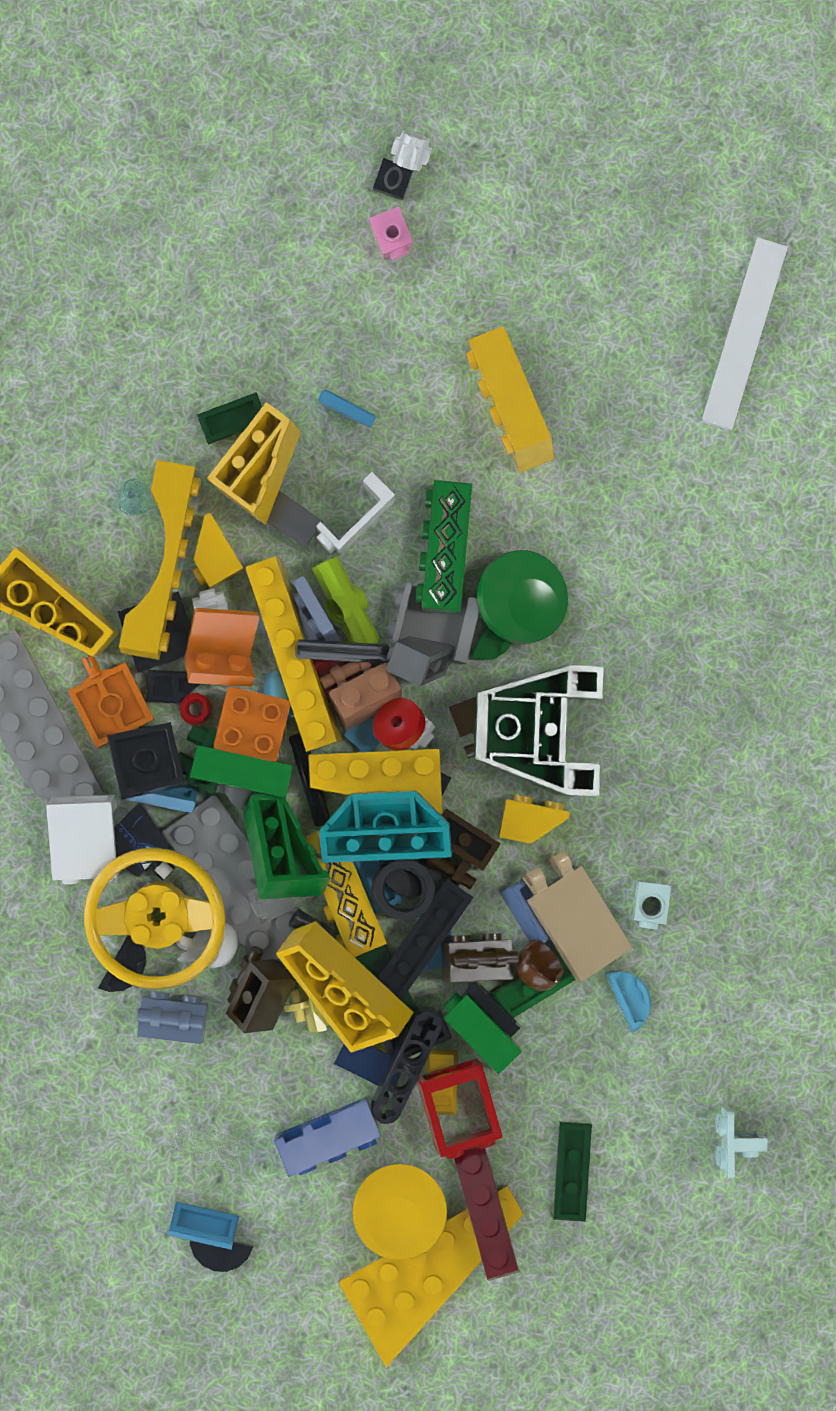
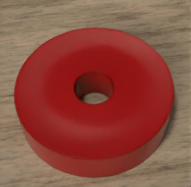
(408, 732)

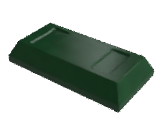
(229, 418)

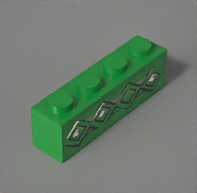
(446, 547)

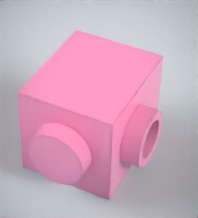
(391, 234)

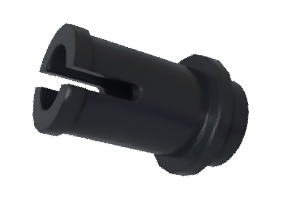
(301, 919)

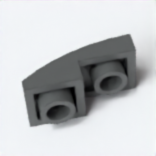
(293, 520)

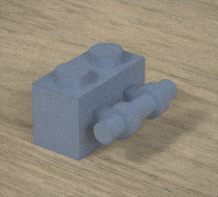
(172, 1018)

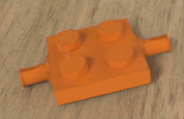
(109, 701)

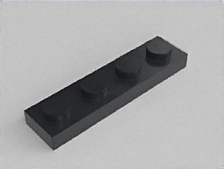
(424, 939)

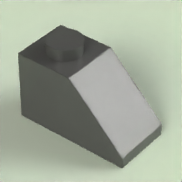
(419, 659)

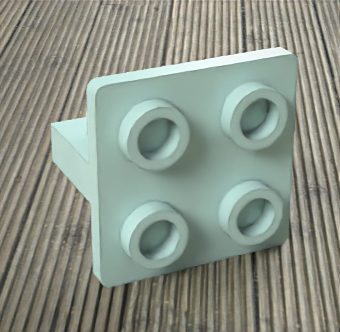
(743, 1142)

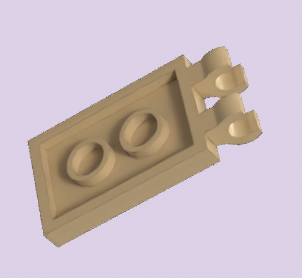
(576, 918)

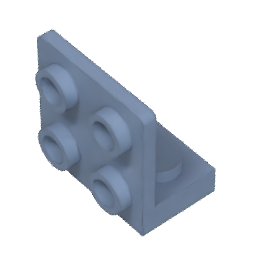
(311, 615)

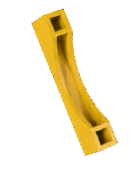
(146, 623)
(299, 675)

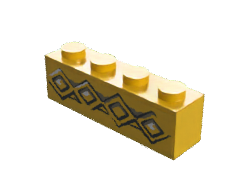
(349, 905)

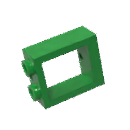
(480, 1031)

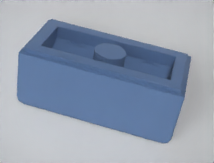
(515, 898)

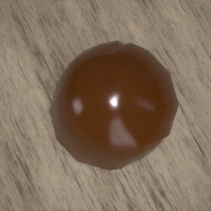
(539, 966)

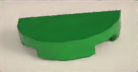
(489, 646)

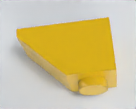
(214, 556)

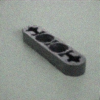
(410, 1066)

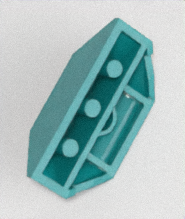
(385, 828)

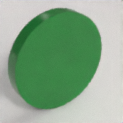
(522, 597)

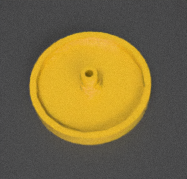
(399, 1212)

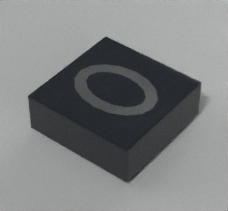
(392, 179)

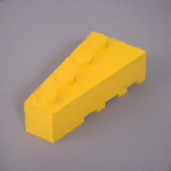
(511, 399)
(51, 605)
(378, 773)
(342, 988)

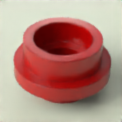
(185, 709)

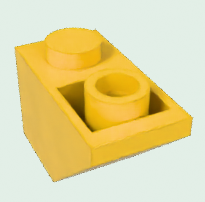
(529, 822)

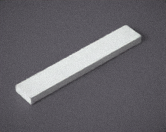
(744, 334)

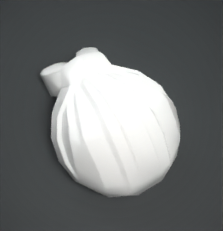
(199, 942)

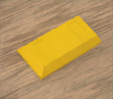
(445, 1099)

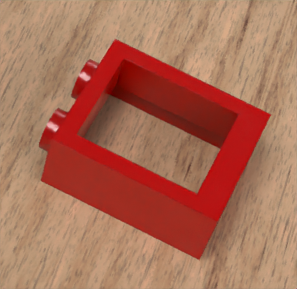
(448, 1078)

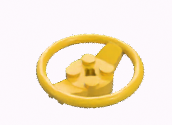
(136, 919)

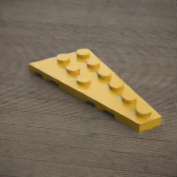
(402, 1295)

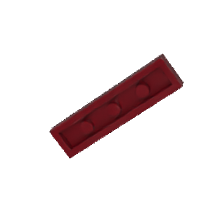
(486, 1214)

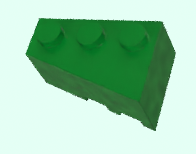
(279, 852)

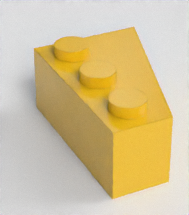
(257, 462)

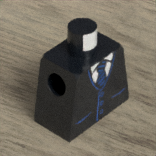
(141, 831)

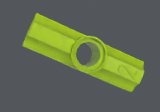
(345, 602)

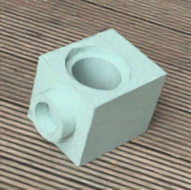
(646, 890)

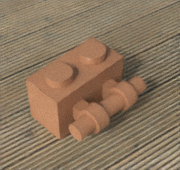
(361, 696)

